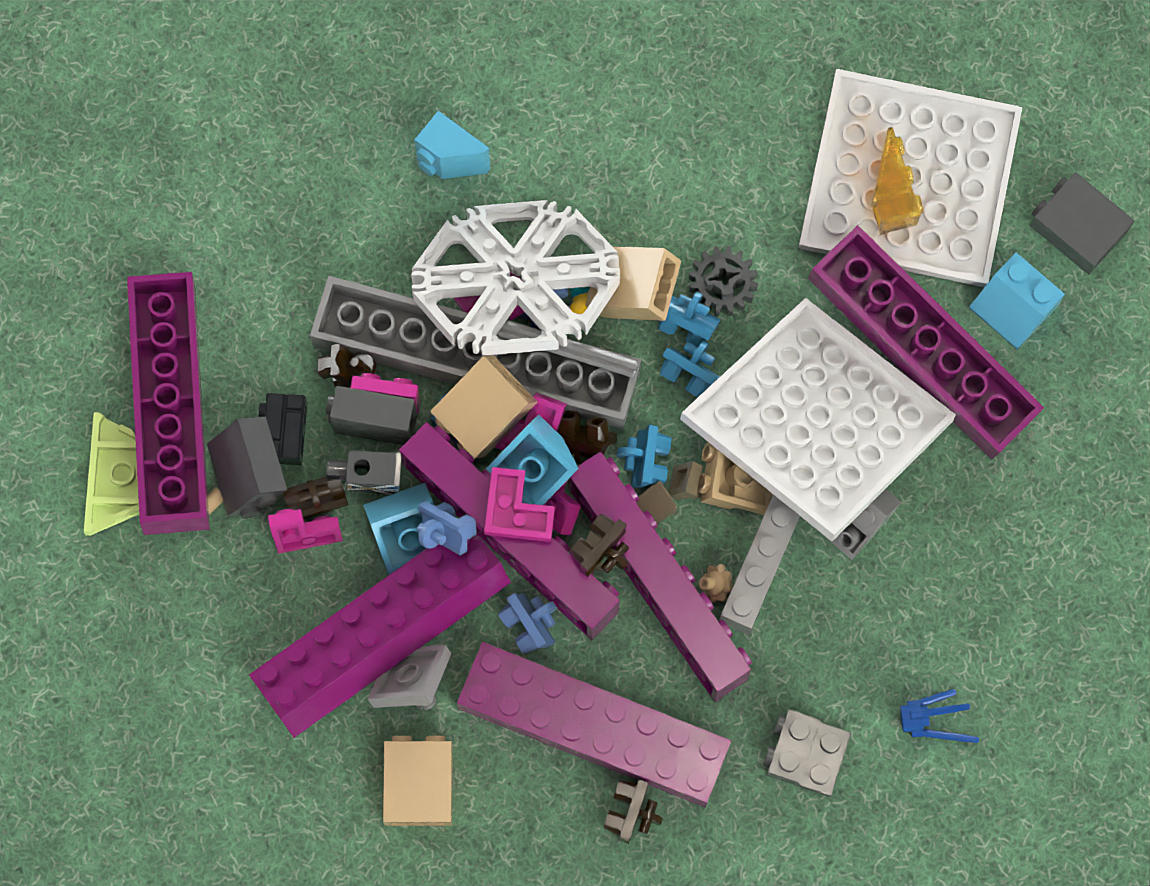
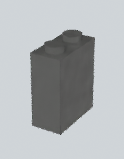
(1081, 222)
(372, 415)
(247, 467)

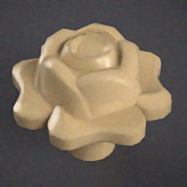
(716, 583)

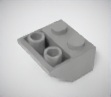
(866, 525)

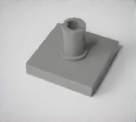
(412, 680)

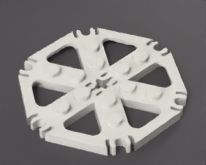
(530, 261)

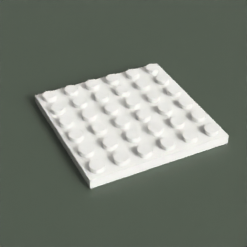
(958, 162)
(818, 418)

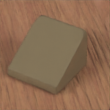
(657, 502)

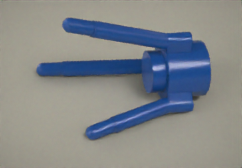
(916, 716)

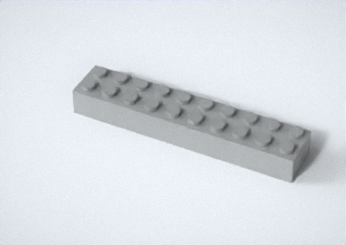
(406, 339)

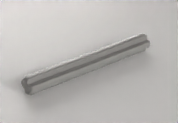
(576, 350)

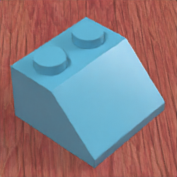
(450, 150)
(1016, 300)
(542, 456)
(395, 525)

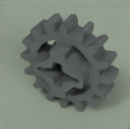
(735, 276)

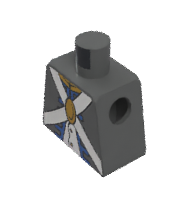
(382, 470)

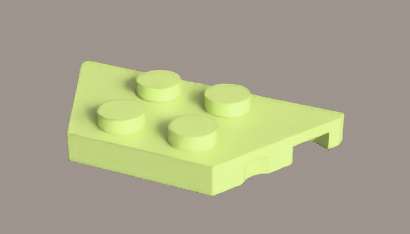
(111, 476)

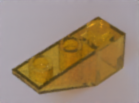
(893, 196)

